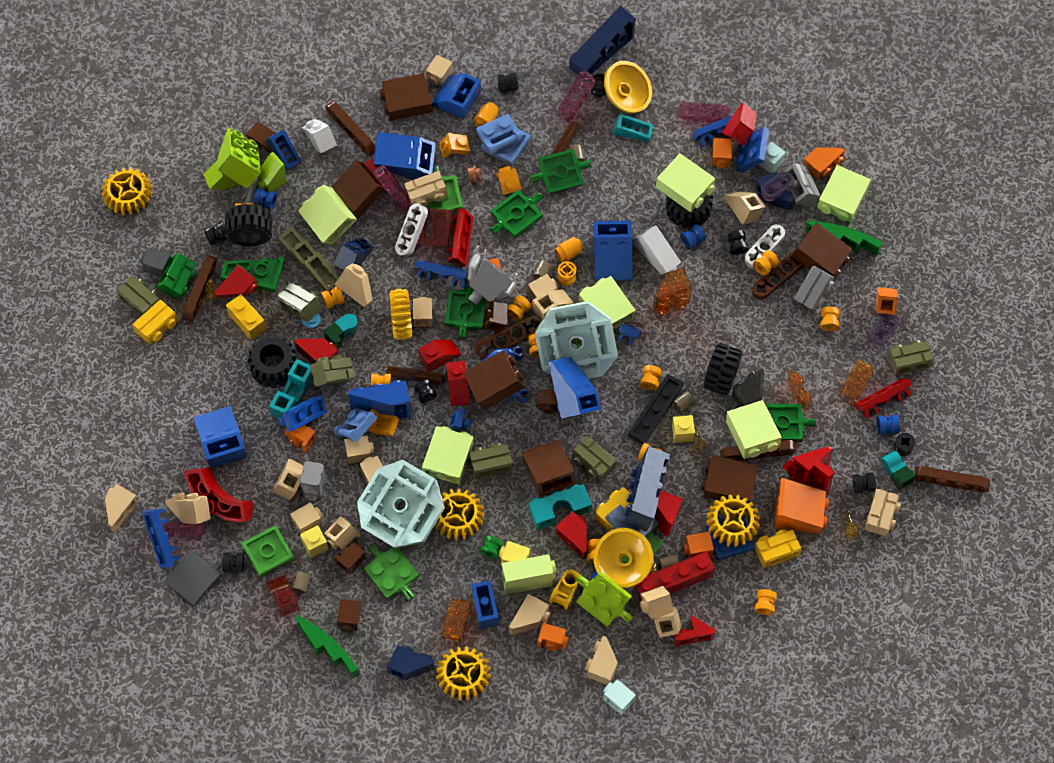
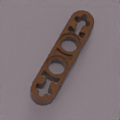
(350, 127)
(780, 273)
(199, 288)
(507, 334)
(786, 447)
(952, 479)

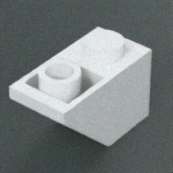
(319, 135)

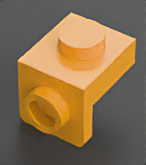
(454, 144)
(508, 180)
(384, 424)

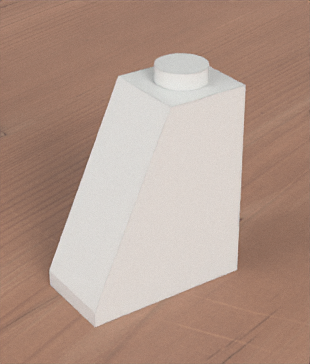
(656, 250)

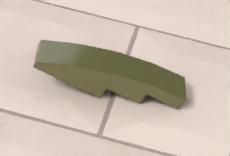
(308, 259)

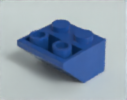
(458, 94)

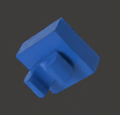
(629, 331)
(458, 421)

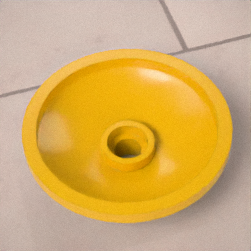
(628, 87)
(617, 545)

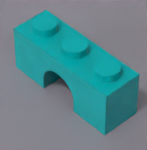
(297, 384)
(573, 498)

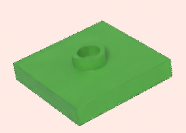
(267, 551)

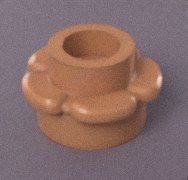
(474, 174)

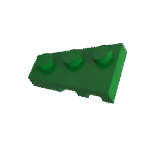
(264, 271)

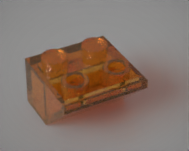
(672, 291)

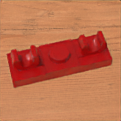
(461, 238)
(883, 396)

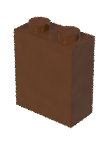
(406, 97)
(358, 188)
(822, 250)
(494, 379)
(549, 468)
(729, 477)

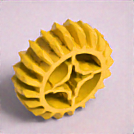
(130, 199)
(400, 314)
(470, 503)
(724, 508)
(456, 677)

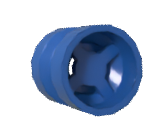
(265, 198)
(694, 236)
(888, 424)

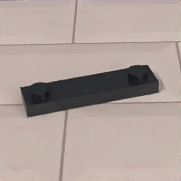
(656, 409)

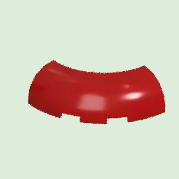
(220, 503)

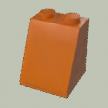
(800, 507)

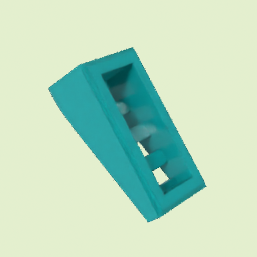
(631, 133)

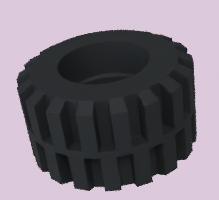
(684, 217)
(248, 225)
(268, 347)
(722, 369)

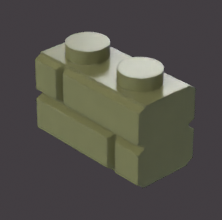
(137, 295)
(299, 301)
(910, 357)
(332, 371)
(593, 459)
(490, 460)

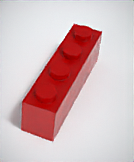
(678, 575)

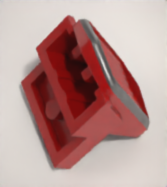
(811, 468)

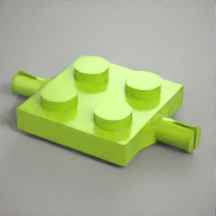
(604, 598)

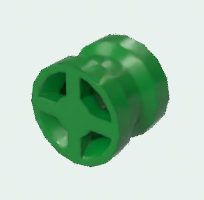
(491, 547)

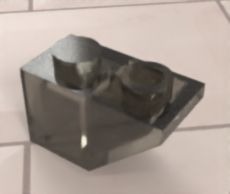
(750, 390)

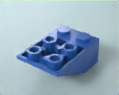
(404, 155)
(613, 250)
(572, 388)
(385, 399)
(220, 437)

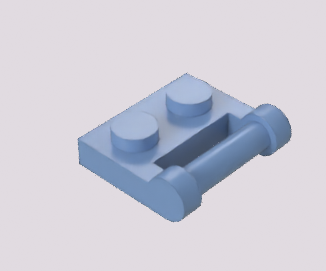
(496, 130)
(359, 421)

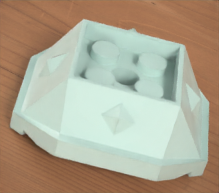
(579, 321)
(381, 499)

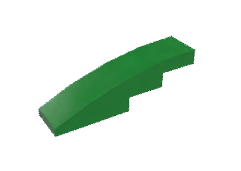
(850, 237)
(322, 642)

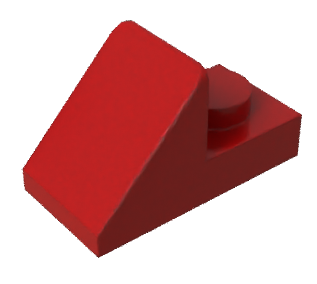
(699, 632)

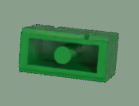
(176, 276)

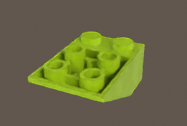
(239, 158)

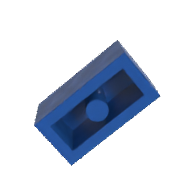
(484, 604)

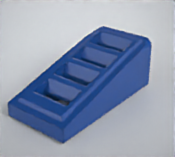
(288, 147)

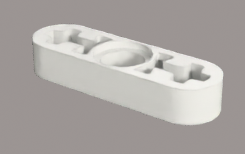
(404, 231)
(766, 238)

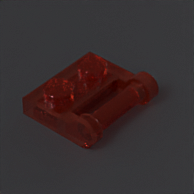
(440, 228)

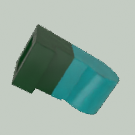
(340, 329)
(897, 470)

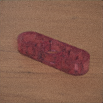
(583, 94)
(700, 106)
(392, 187)
(179, 529)

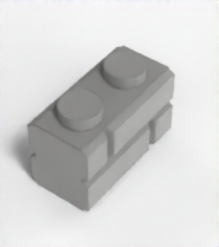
(804, 189)
(814, 288)
(313, 480)

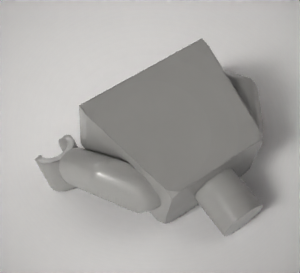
(488, 279)

